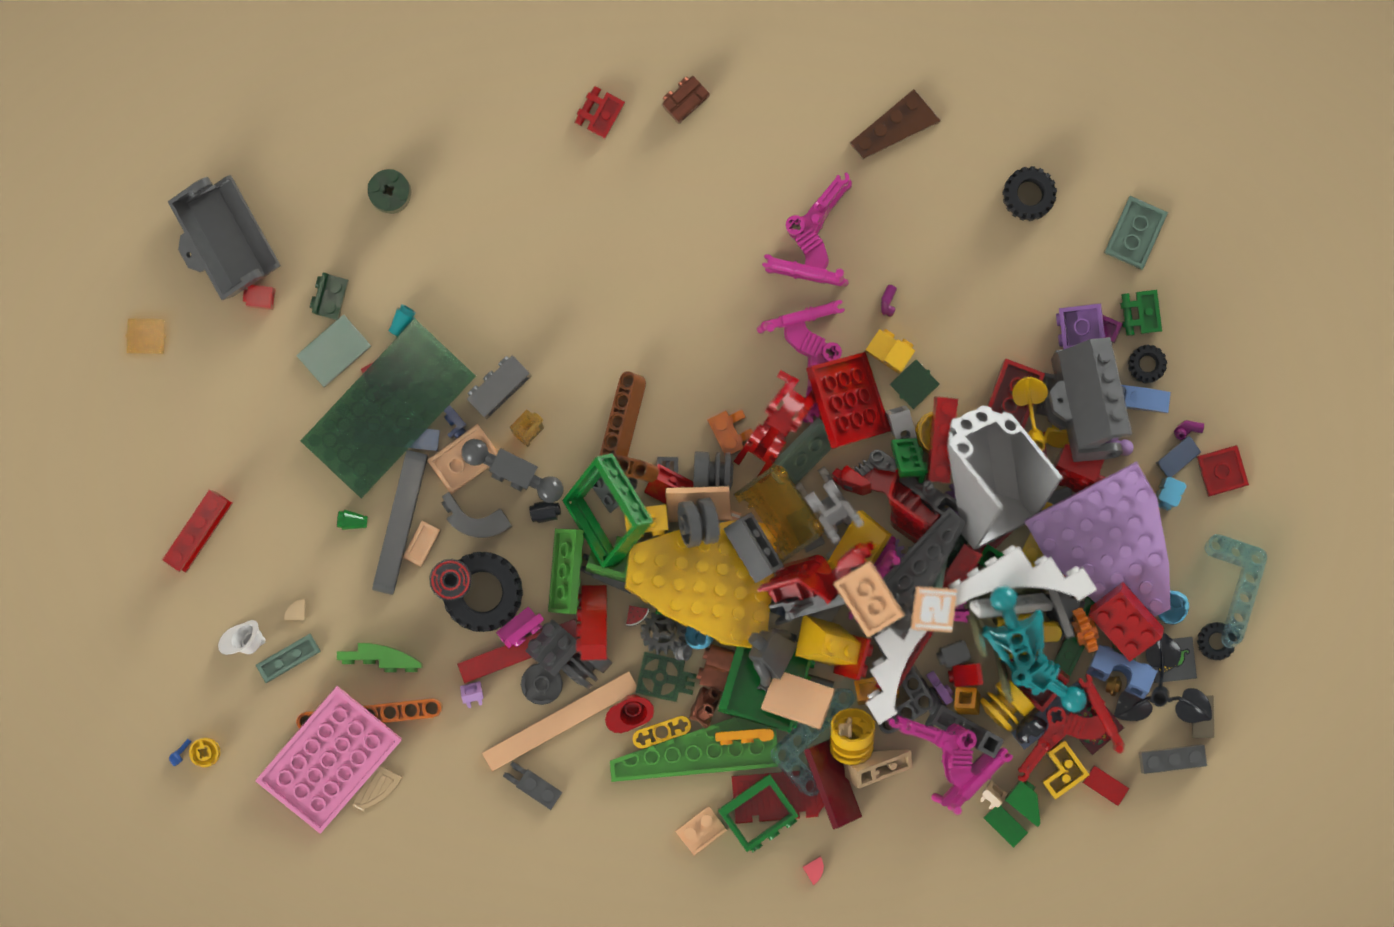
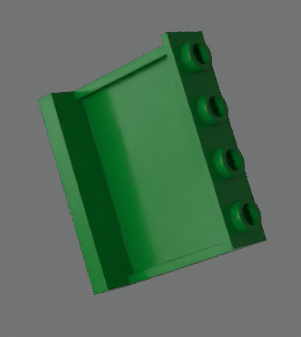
(744, 699)

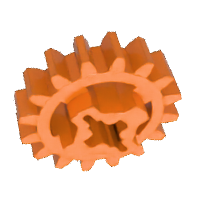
(1084, 630)

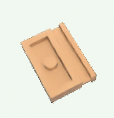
(701, 830)

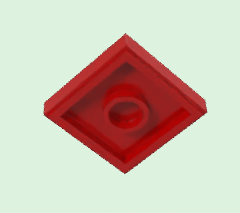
(1222, 470)

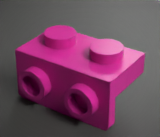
(519, 626)

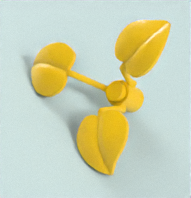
(1034, 391)

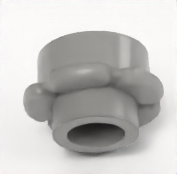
(683, 652)

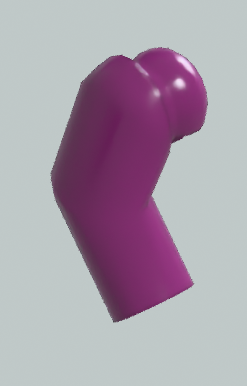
(886, 308)
(1187, 427)

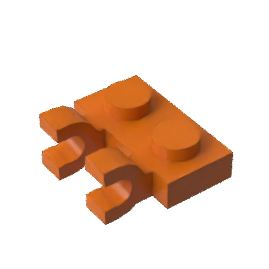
(726, 433)

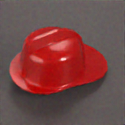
(629, 714)

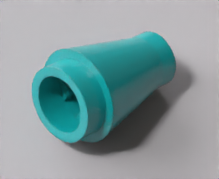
(401, 320)

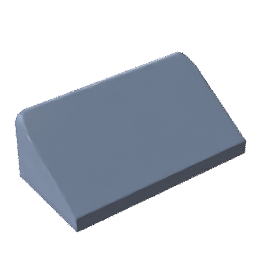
(1178, 457)

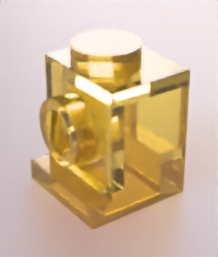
(527, 420)

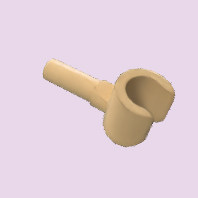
(845, 729)

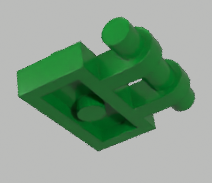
(1148, 312)

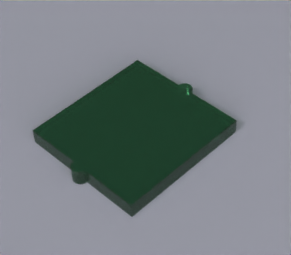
(914, 384)

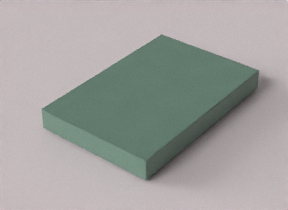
(1136, 232)
(333, 350)
(805, 451)

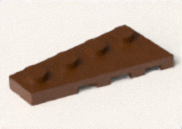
(901, 121)

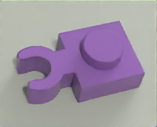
(943, 691)

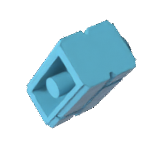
(1170, 493)

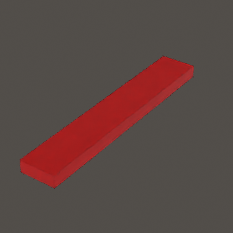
(503, 657)

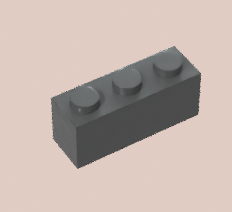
(753, 547)
(1172, 759)

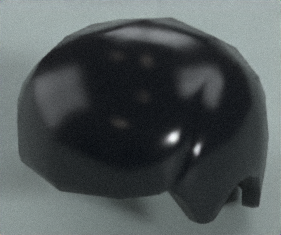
(1030, 726)

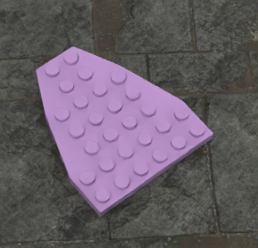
(1113, 535)

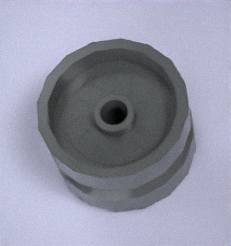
(698, 522)

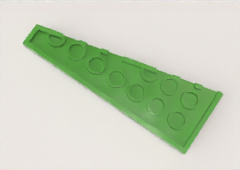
(696, 754)

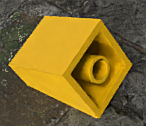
(826, 642)

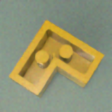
(889, 351)
(1068, 772)

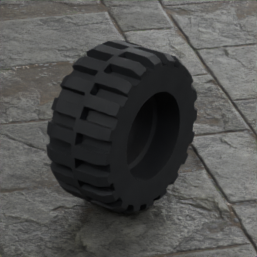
(509, 602)

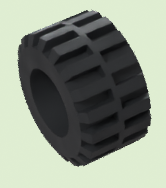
(1035, 176)

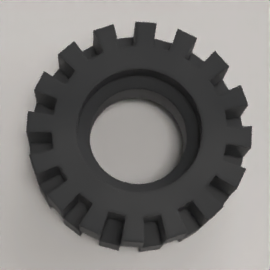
(1156, 354)
(1204, 646)

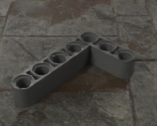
(915, 696)

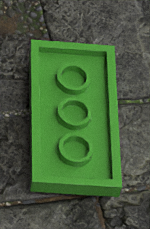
(566, 571)

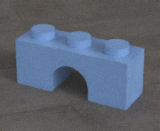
(1138, 675)

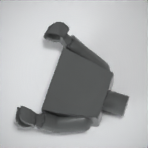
(771, 654)

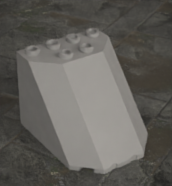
(996, 474)

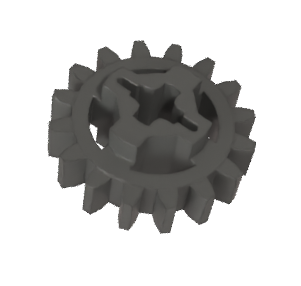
(661, 639)

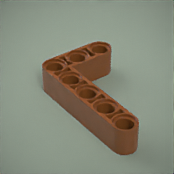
(622, 427)

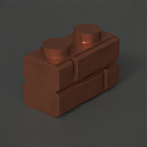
(685, 98)

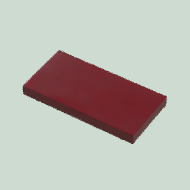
(832, 785)

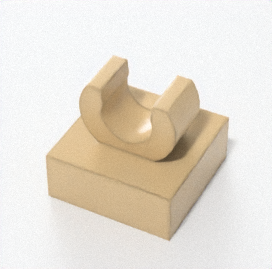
(994, 794)

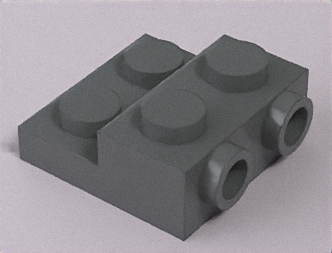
(552, 647)

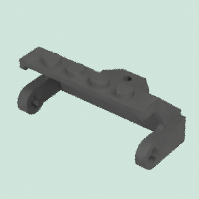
(222, 236)
(1088, 400)

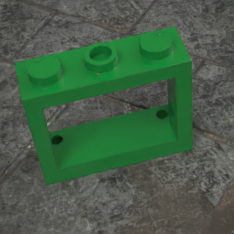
(769, 833)

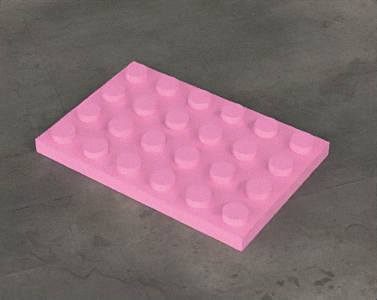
(328, 759)

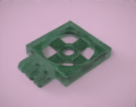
(680, 681)

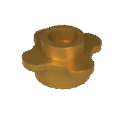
(1113, 685)

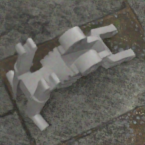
(831, 510)

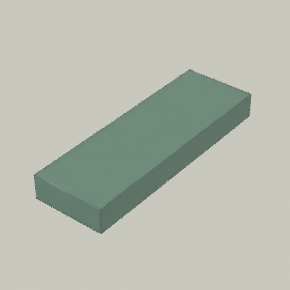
(288, 658)

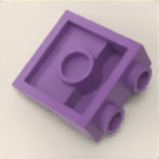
(1080, 324)

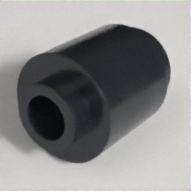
(544, 511)

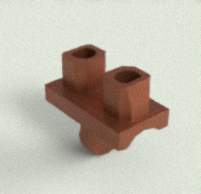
(705, 706)

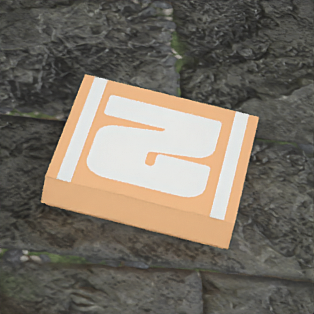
(934, 609)

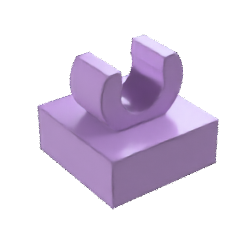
(472, 692)

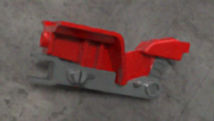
(912, 503)
(809, 583)

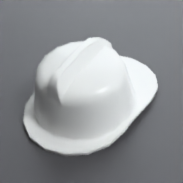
(241, 638)

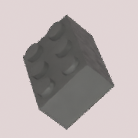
(498, 386)

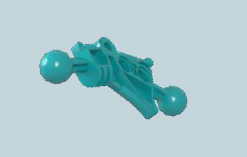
(1026, 671)

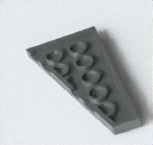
(922, 566)

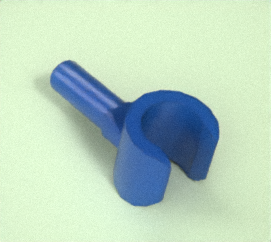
(175, 757)

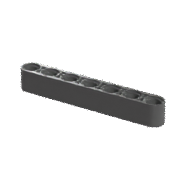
(400, 522)

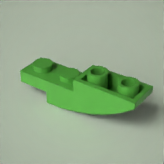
(388, 657)

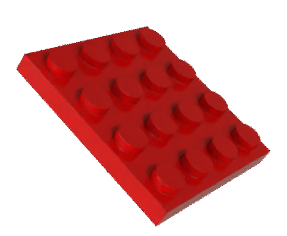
(848, 399)

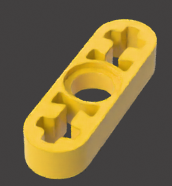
(644, 731)

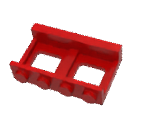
(197, 531)

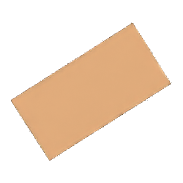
(421, 543)

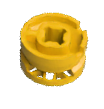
(204, 752)

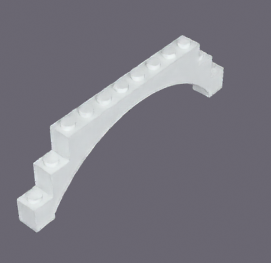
(1009, 570)

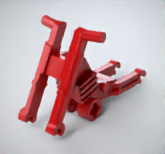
(770, 437)
(1075, 726)

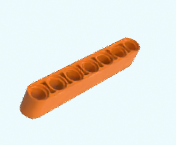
(400, 708)

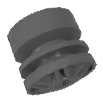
(712, 473)
(580, 669)

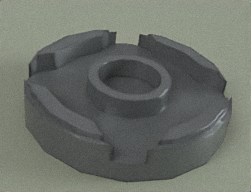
(540, 685)

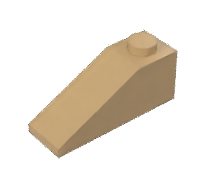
(878, 767)

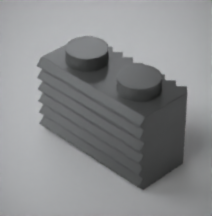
(953, 654)

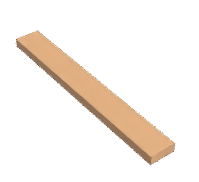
(560, 721)

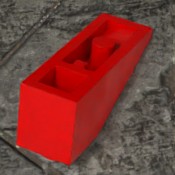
(965, 675)

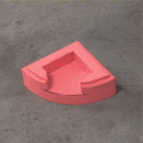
(814, 870)

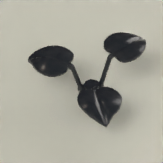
(1190, 708)

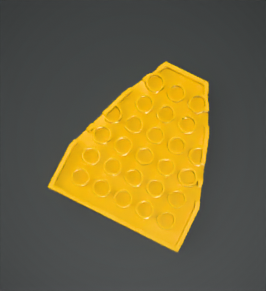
(701, 585)

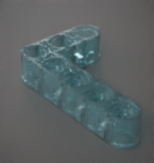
(1243, 586)
(807, 738)

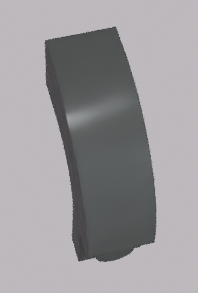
(480, 528)
(986, 740)

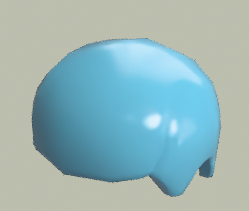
(1178, 610)
(697, 640)

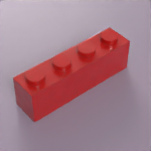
(938, 457)
(593, 622)

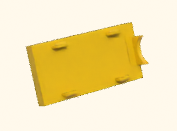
(853, 535)

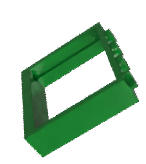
(626, 498)

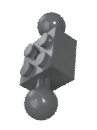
(513, 469)

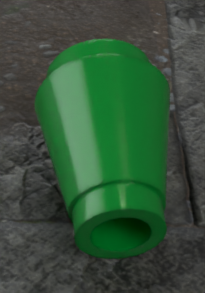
(351, 520)

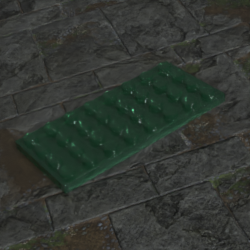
(388, 408)

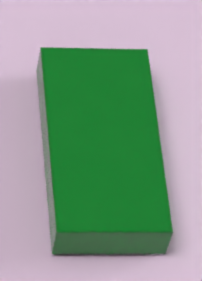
(1005, 825)

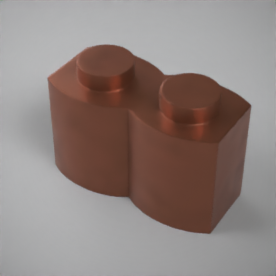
(716, 667)

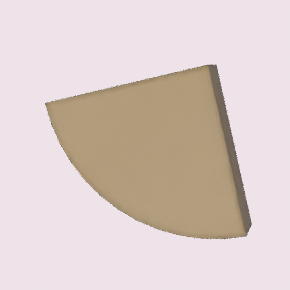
(296, 610)

